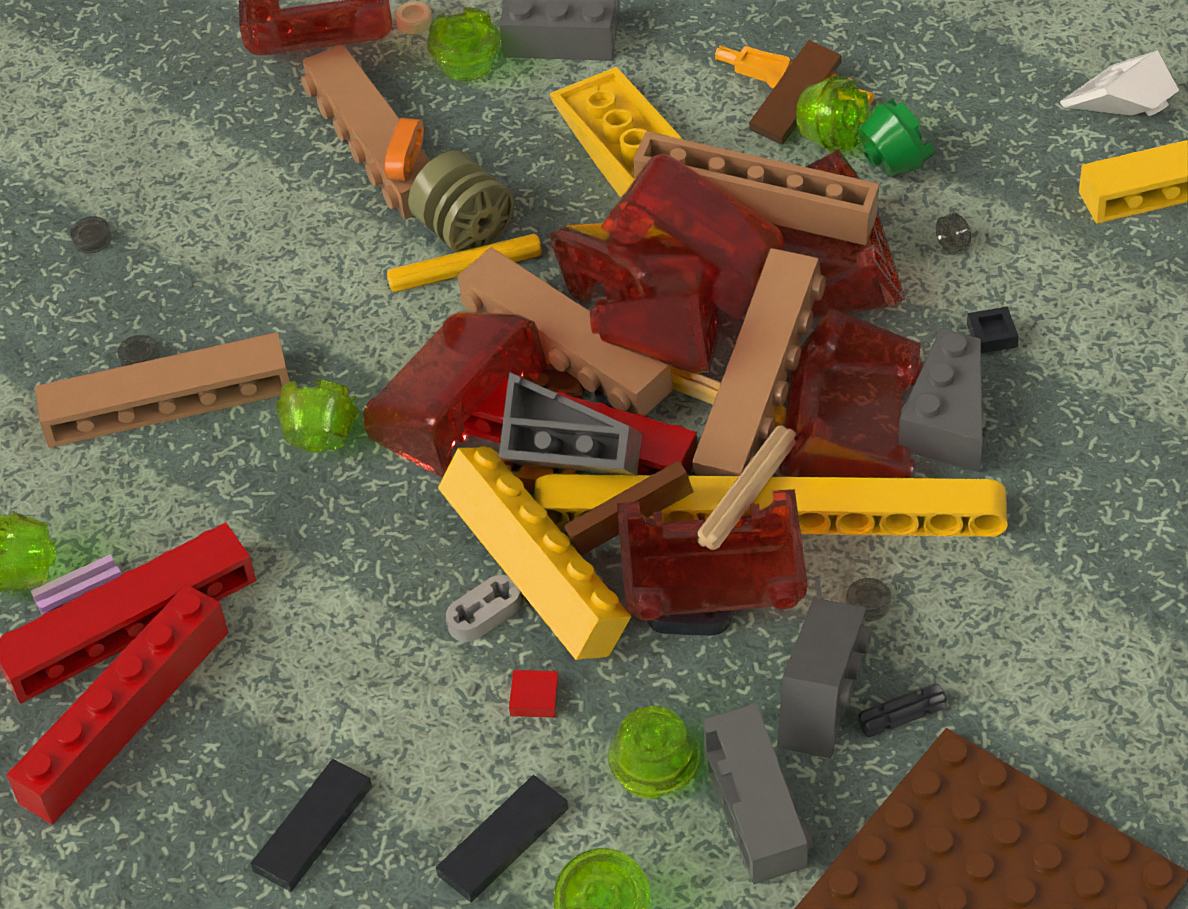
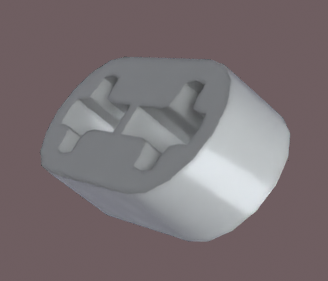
(484, 608)

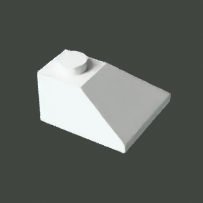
(1127, 88)

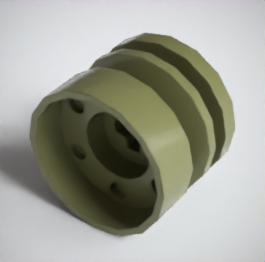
(460, 201)

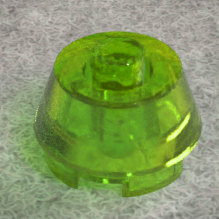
(464, 44)
(832, 113)
(316, 416)
(24, 553)
(653, 752)
(602, 881)

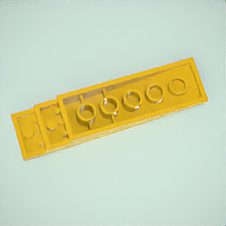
(610, 122)

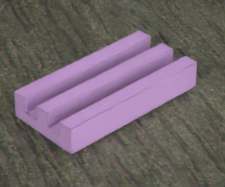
(75, 584)

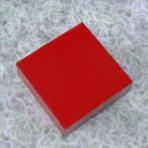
(534, 693)

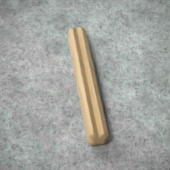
(746, 487)

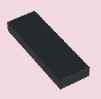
(311, 825)
(502, 838)

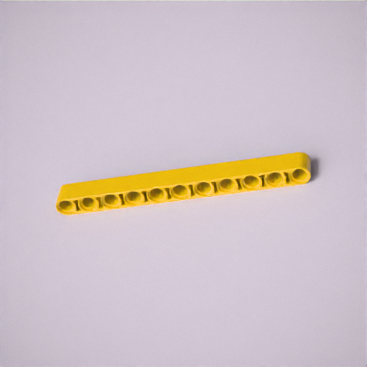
(823, 503)

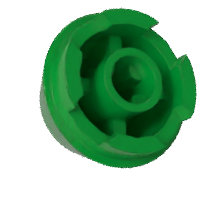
(893, 139)

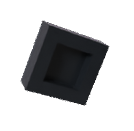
(994, 329)

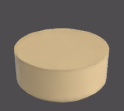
(413, 17)

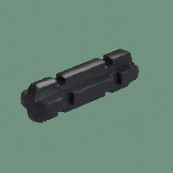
(902, 710)

